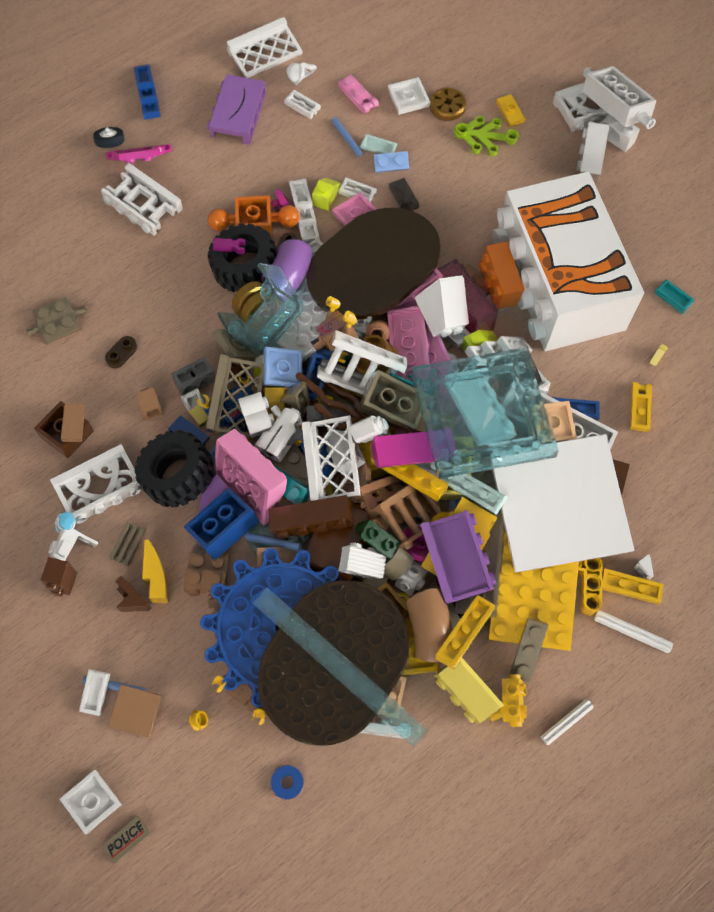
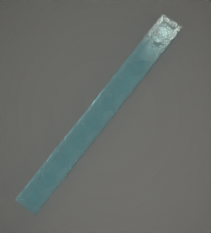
(340, 667)

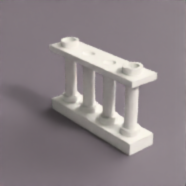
(359, 349)

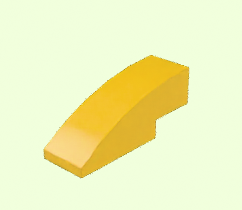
(154, 575)

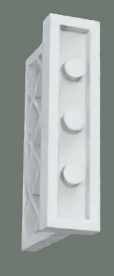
(257, 38)
(314, 463)

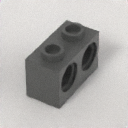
(193, 376)

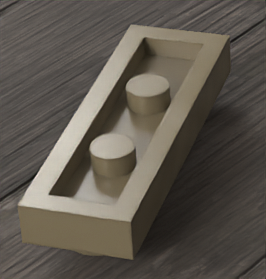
(529, 649)

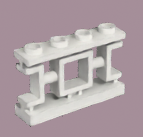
(148, 188)

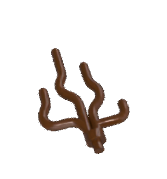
(355, 414)

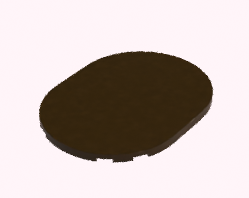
(374, 262)
(305, 696)

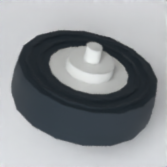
(108, 137)

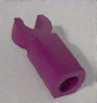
(229, 245)

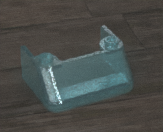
(272, 318)

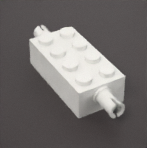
(619, 96)

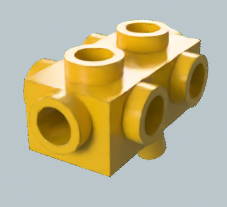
(512, 698)

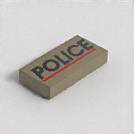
(126, 839)

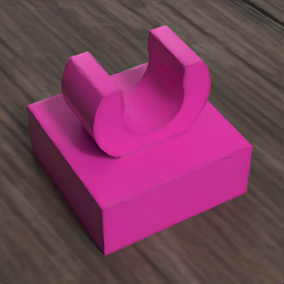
(281, 200)

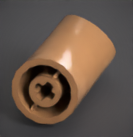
(429, 622)

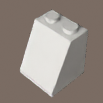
(444, 306)

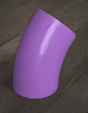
(294, 260)

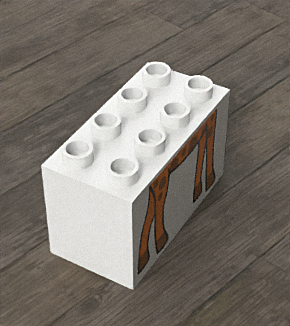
(568, 261)

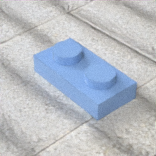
(391, 162)

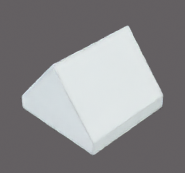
(190, 398)

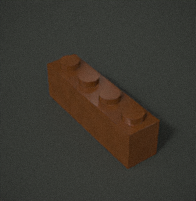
(311, 517)

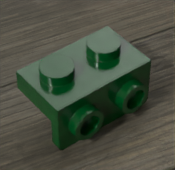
(377, 538)

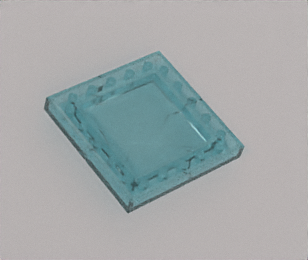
(483, 413)

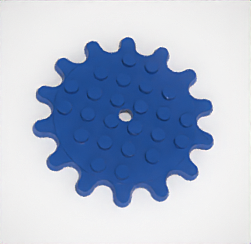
(241, 627)

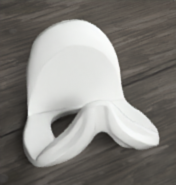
(297, 72)

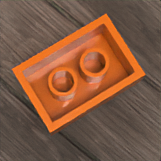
(501, 275)

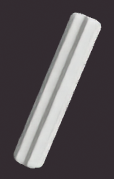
(566, 722)

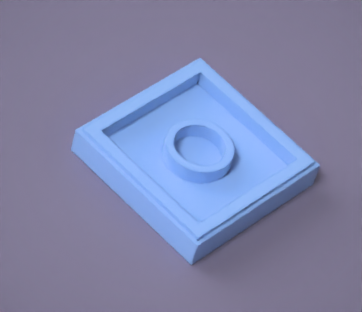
(281, 366)

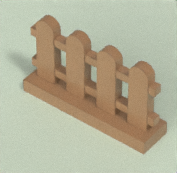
(380, 490)

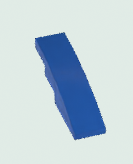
(147, 92)

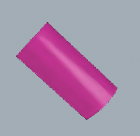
(401, 449)

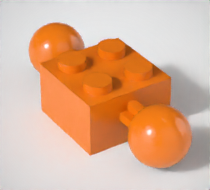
(254, 211)

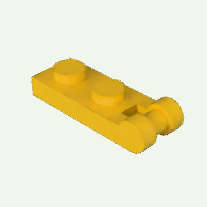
(640, 407)

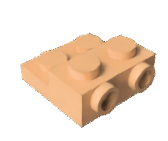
(561, 421)

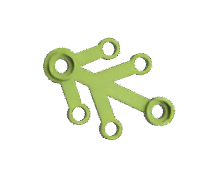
(465, 132)

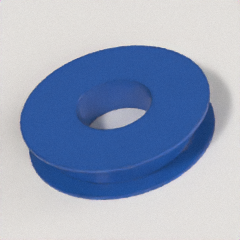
(279, 774)

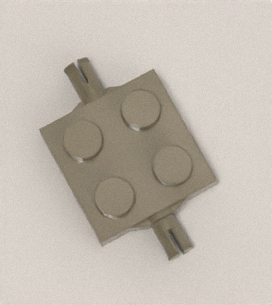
(56, 320)

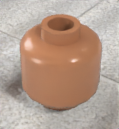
(379, 325)

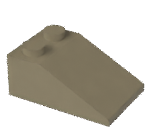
(391, 400)

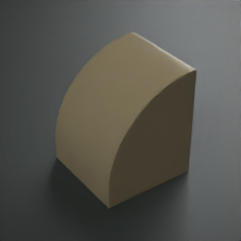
(398, 564)

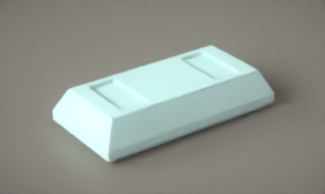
(378, 145)

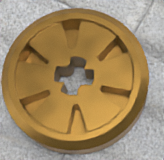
(445, 111)

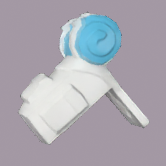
(67, 536)

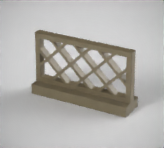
(220, 389)

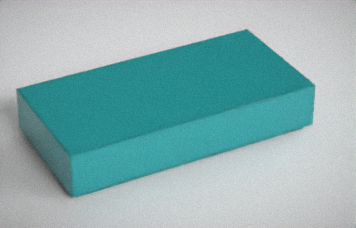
(674, 296)

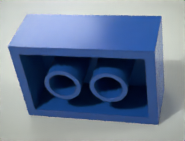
(221, 523)

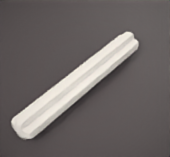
(633, 631)

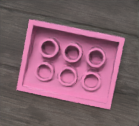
(249, 474)

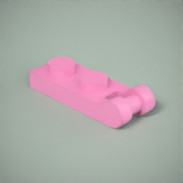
(357, 94)

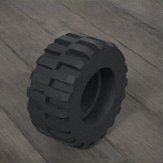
(235, 276)
(160, 455)

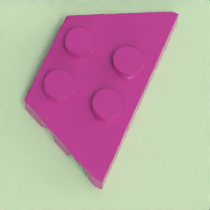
(145, 153)

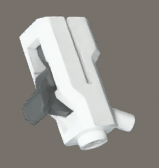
(282, 434)

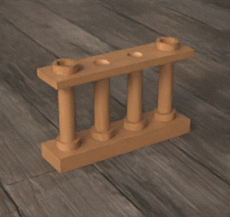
(397, 502)

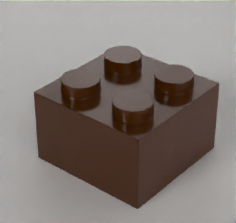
(51, 427)

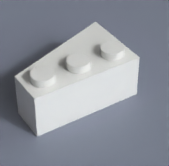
(593, 149)

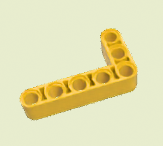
(587, 593)

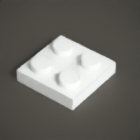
(408, 95)
(90, 801)

